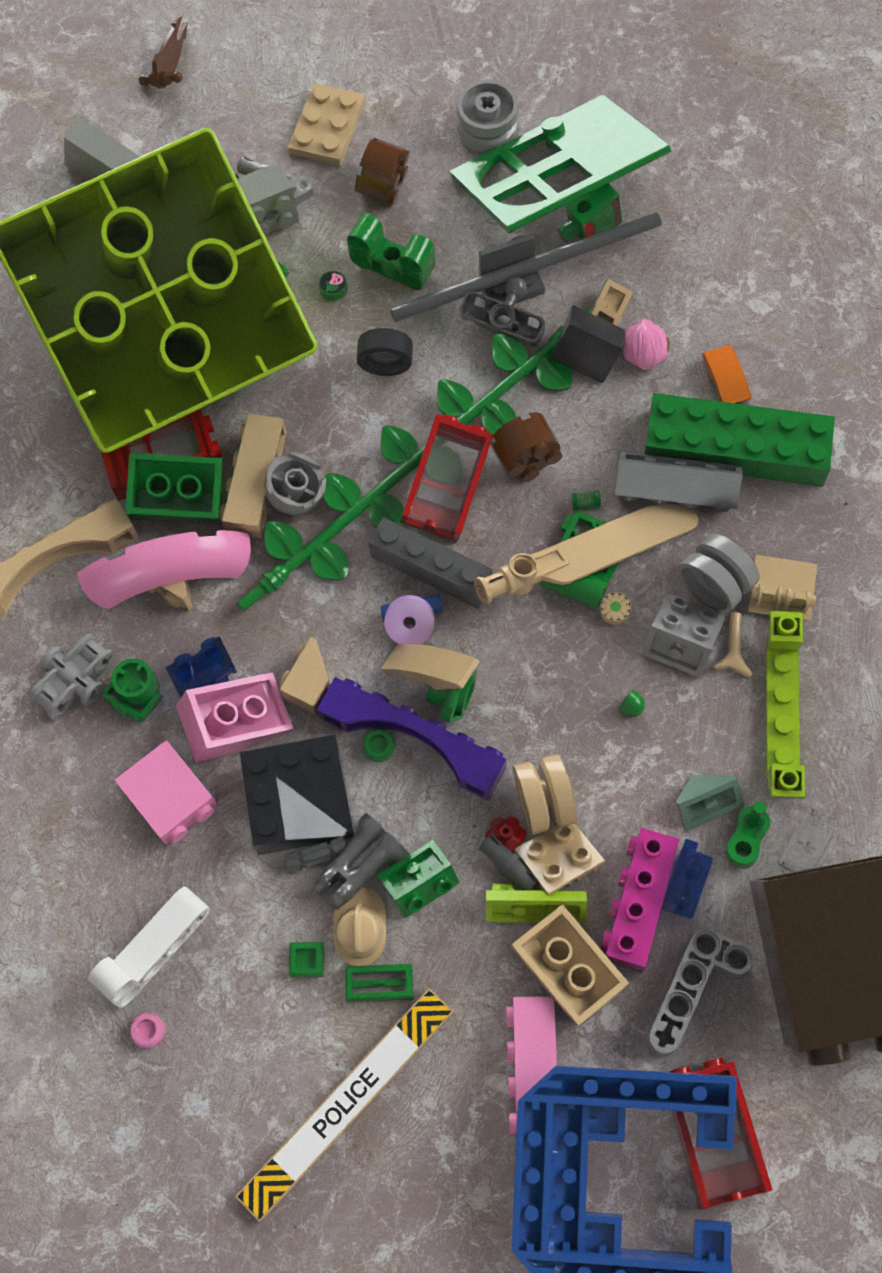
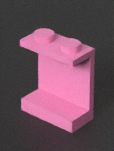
(167, 793)

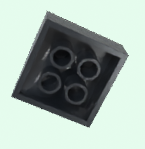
(296, 794)

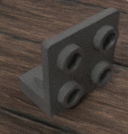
(505, 254)

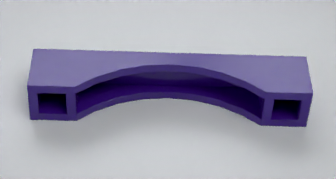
(355, 709)

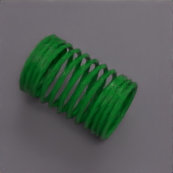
(596, 500)

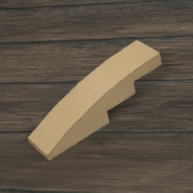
(430, 664)

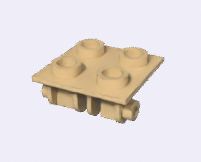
(783, 587)
(559, 857)

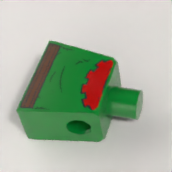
(592, 214)

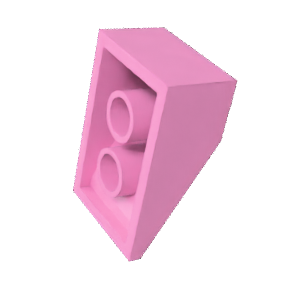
(232, 716)

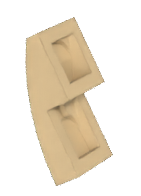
(611, 302)

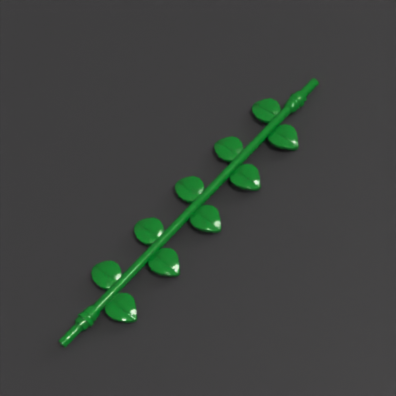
(400, 447)

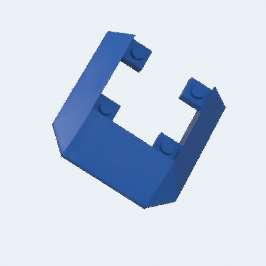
(552, 1162)

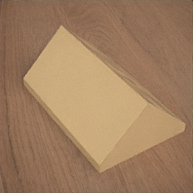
(570, 965)

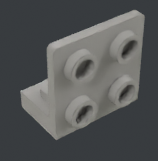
(683, 635)

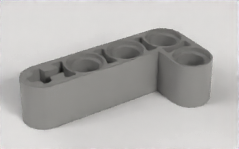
(690, 994)

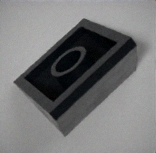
(588, 344)

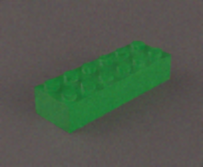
(760, 439)

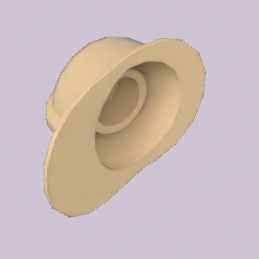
(360, 928)

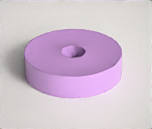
(412, 607)

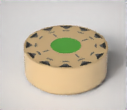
(615, 608)

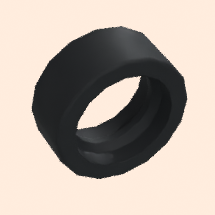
(384, 352)

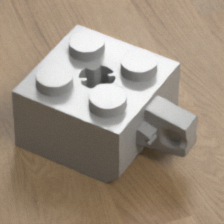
(274, 197)

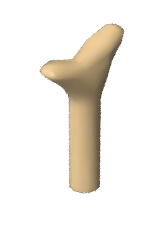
(733, 657)

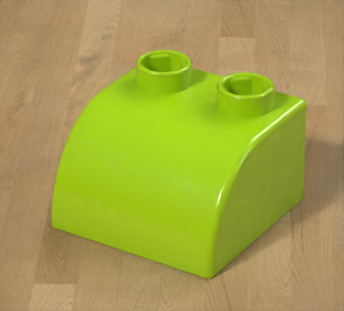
(154, 290)

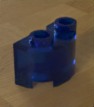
(206, 668)

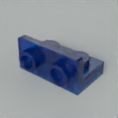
(687, 881)

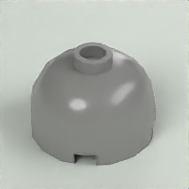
(294, 483)

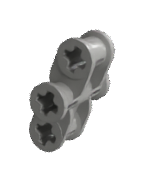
(79, 668)

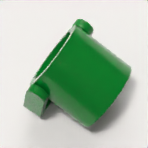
(136, 687)
(453, 701)

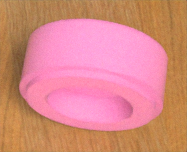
(147, 1030)

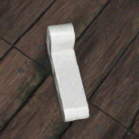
(150, 949)

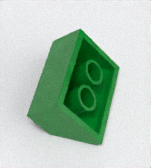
(174, 488)

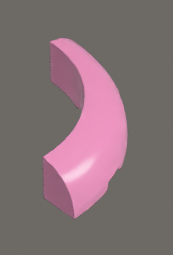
(165, 562)

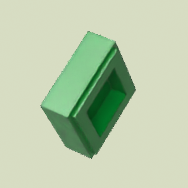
(306, 959)

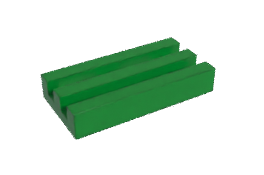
(379, 996)

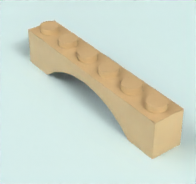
(102, 530)

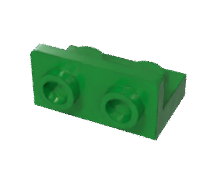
(419, 878)

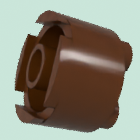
(381, 171)
(526, 446)

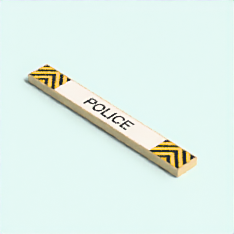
(344, 1105)

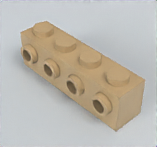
(247, 504)

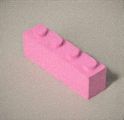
(532, 1047)

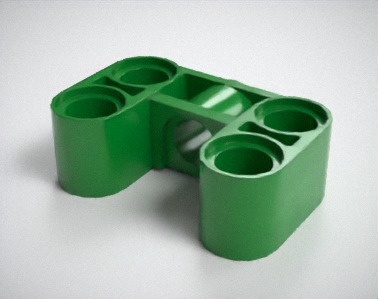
(373, 252)

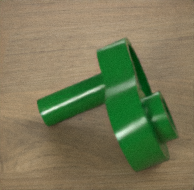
(750, 829)

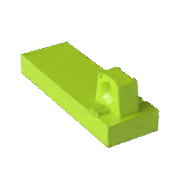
(530, 906)

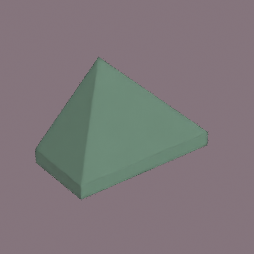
(708, 798)

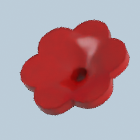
(513, 838)

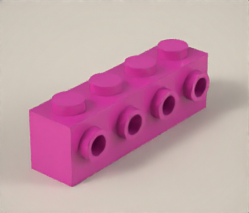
(641, 899)

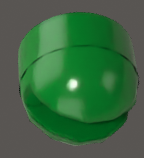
(632, 704)

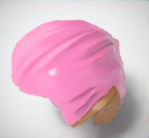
(645, 344)

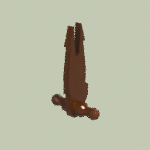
(166, 60)

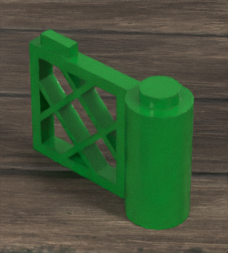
(591, 588)

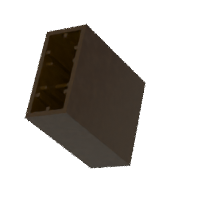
(824, 955)

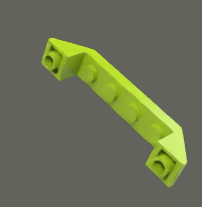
(782, 724)

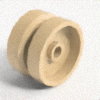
(549, 793)

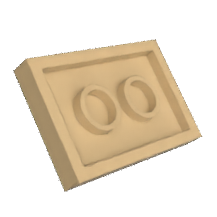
(327, 124)

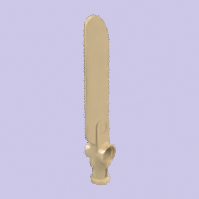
(589, 551)

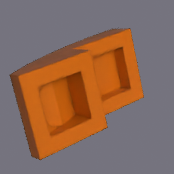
(727, 375)

